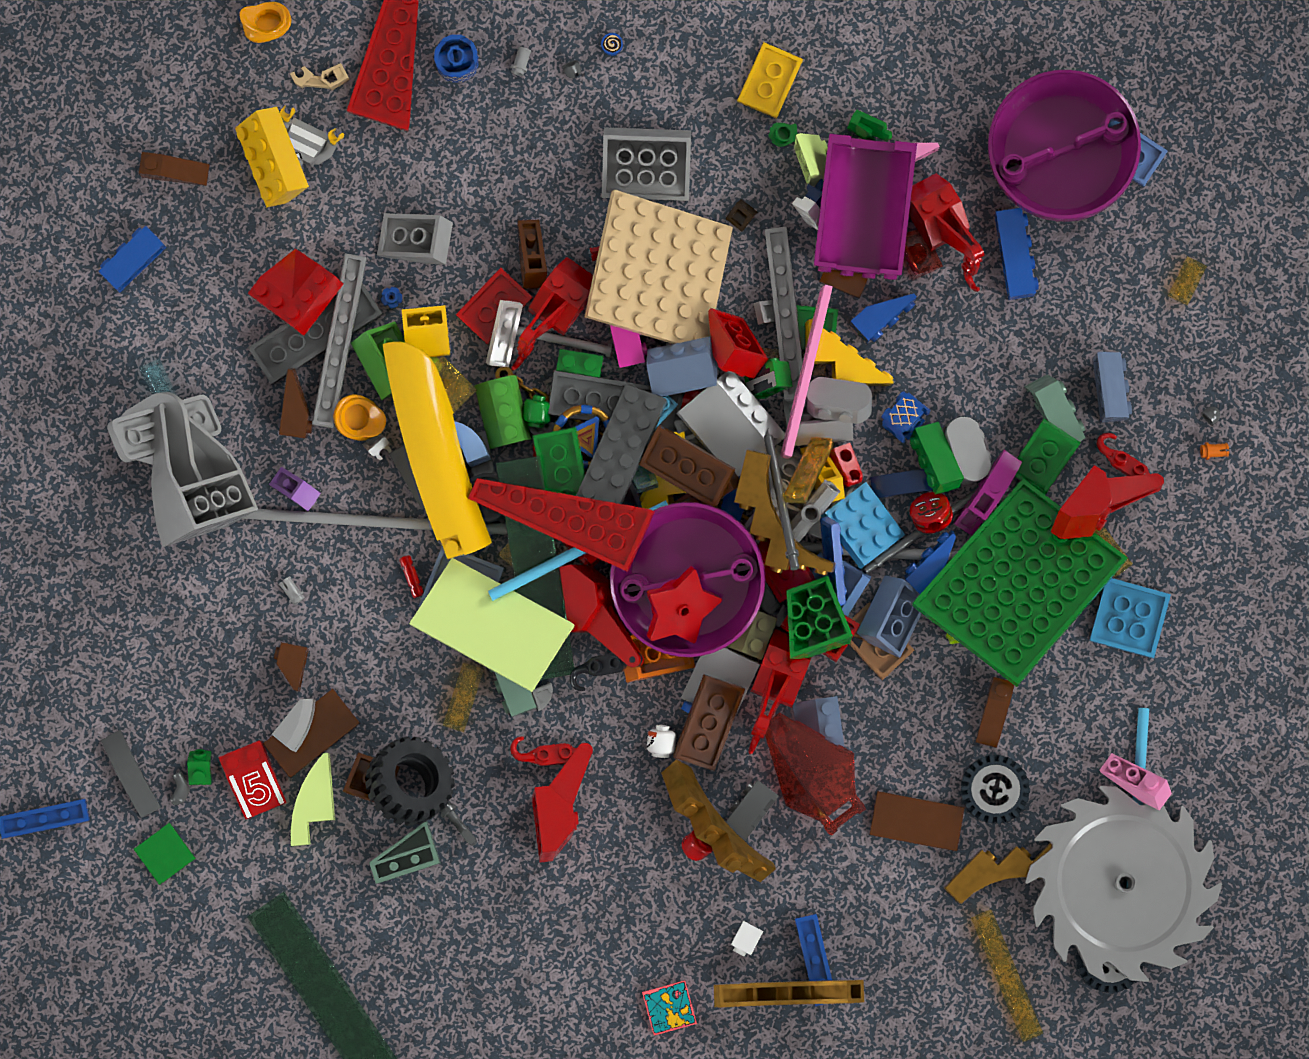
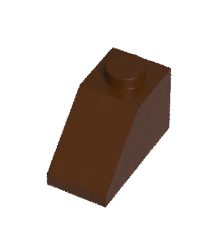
(292, 661)

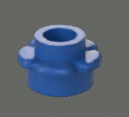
(391, 303)

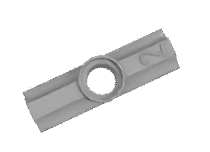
(820, 501)

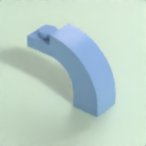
(471, 445)

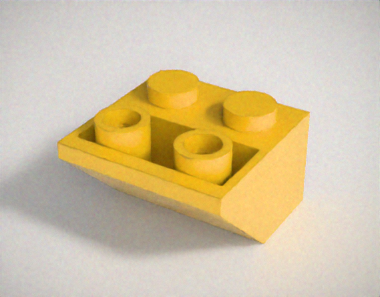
(427, 330)

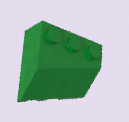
(815, 619)

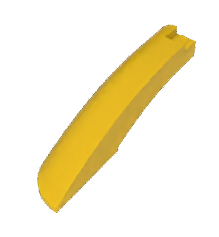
(434, 449)

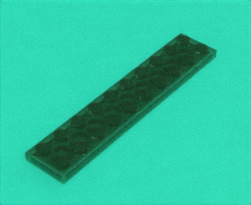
(531, 549)
(318, 981)

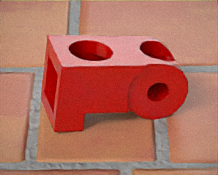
(847, 464)

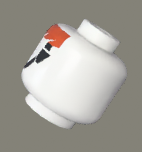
(661, 741)

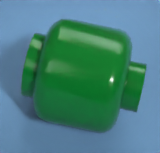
(536, 411)

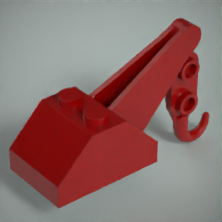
(942, 220)
(556, 304)
(1099, 496)
(776, 680)
(554, 803)

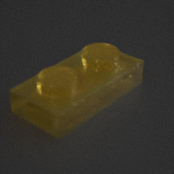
(1187, 281)

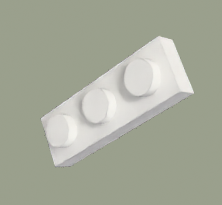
(504, 333)

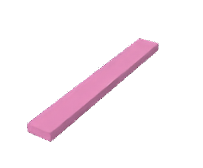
(806, 371)

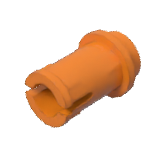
(1213, 450)

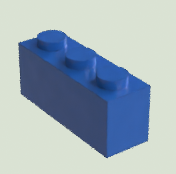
(131, 258)

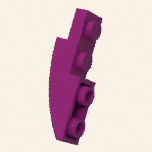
(988, 493)

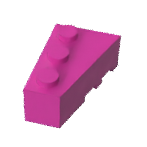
(628, 347)

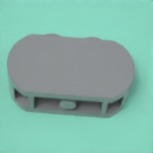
(839, 400)
(968, 448)

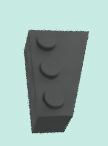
(751, 809)

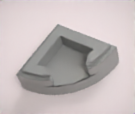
(542, 696)

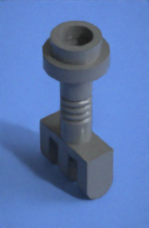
(449, 812)

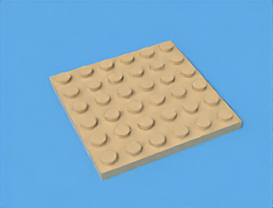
(657, 270)

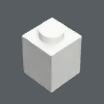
(746, 939)

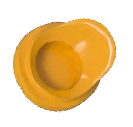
(265, 21)
(358, 418)

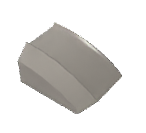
(296, 724)

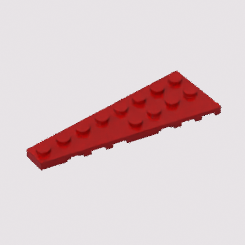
(387, 70)
(591, 525)

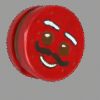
(931, 512)

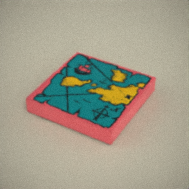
(669, 1007)

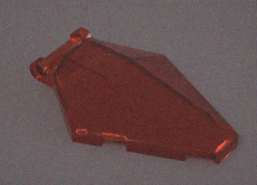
(812, 772)

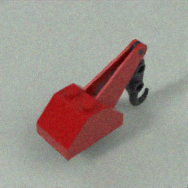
(592, 611)

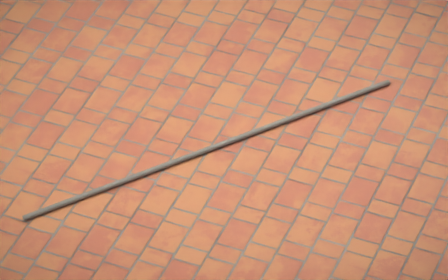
(493, 528)

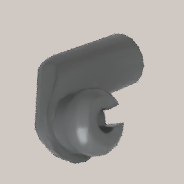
(182, 789)

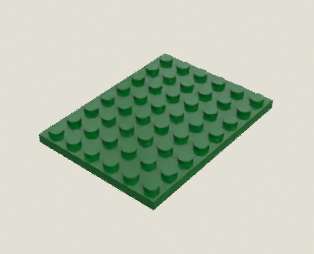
(1018, 584)

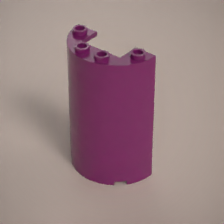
(865, 207)

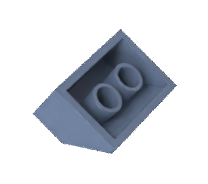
(681, 367)
(1111, 387)
(891, 616)
(821, 716)

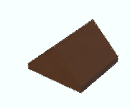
(356, 781)

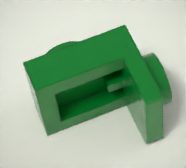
(199, 767)

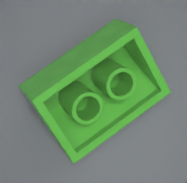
(371, 354)
(502, 411)

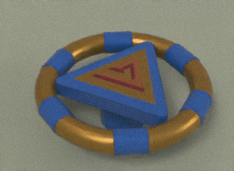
(587, 430)

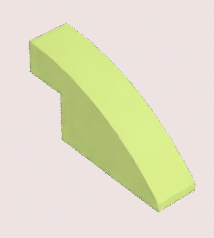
(313, 802)

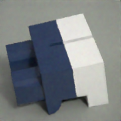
(810, 205)

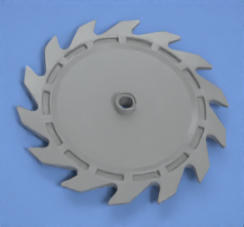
(1085, 892)

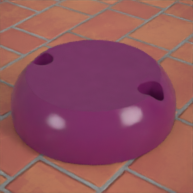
(1063, 145)
(714, 546)

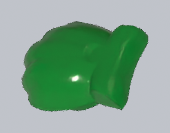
(783, 134)

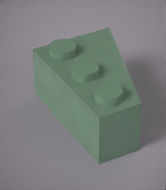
(1054, 405)
(517, 699)
(406, 856)

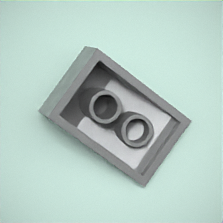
(415, 238)

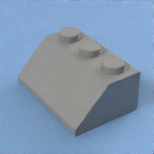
(817, 427)

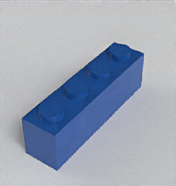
(1015, 254)

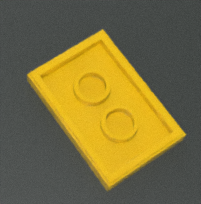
(770, 80)

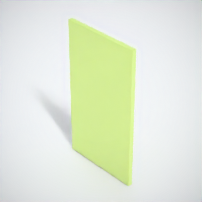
(502, 634)

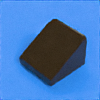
(741, 215)

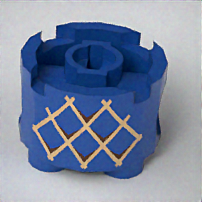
(456, 58)
(904, 416)

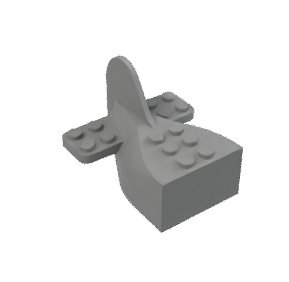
(193, 475)

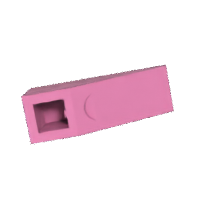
(1137, 781)

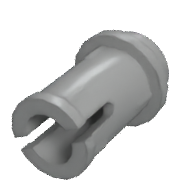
(521, 61)
(292, 591)

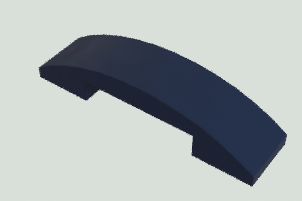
(900, 483)

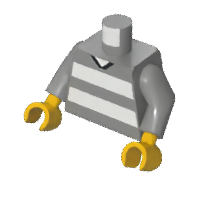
(309, 143)

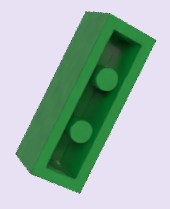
(936, 458)

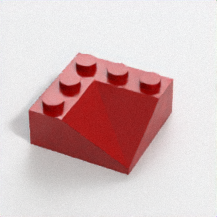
(296, 290)

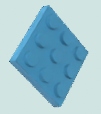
(864, 525)
(1130, 617)

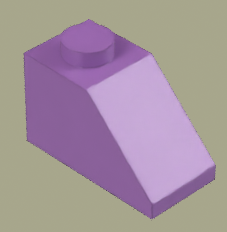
(294, 488)

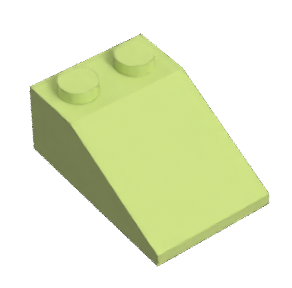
(811, 156)

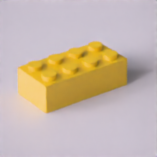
(271, 157)

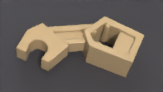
(310, 80)

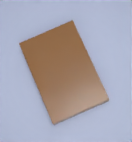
(878, 660)

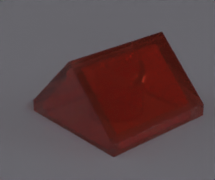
(918, 257)

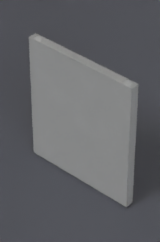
(725, 666)

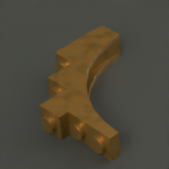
(755, 492)
(708, 825)
(984, 871)
(789, 993)

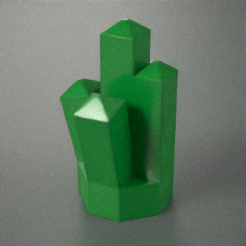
(868, 127)

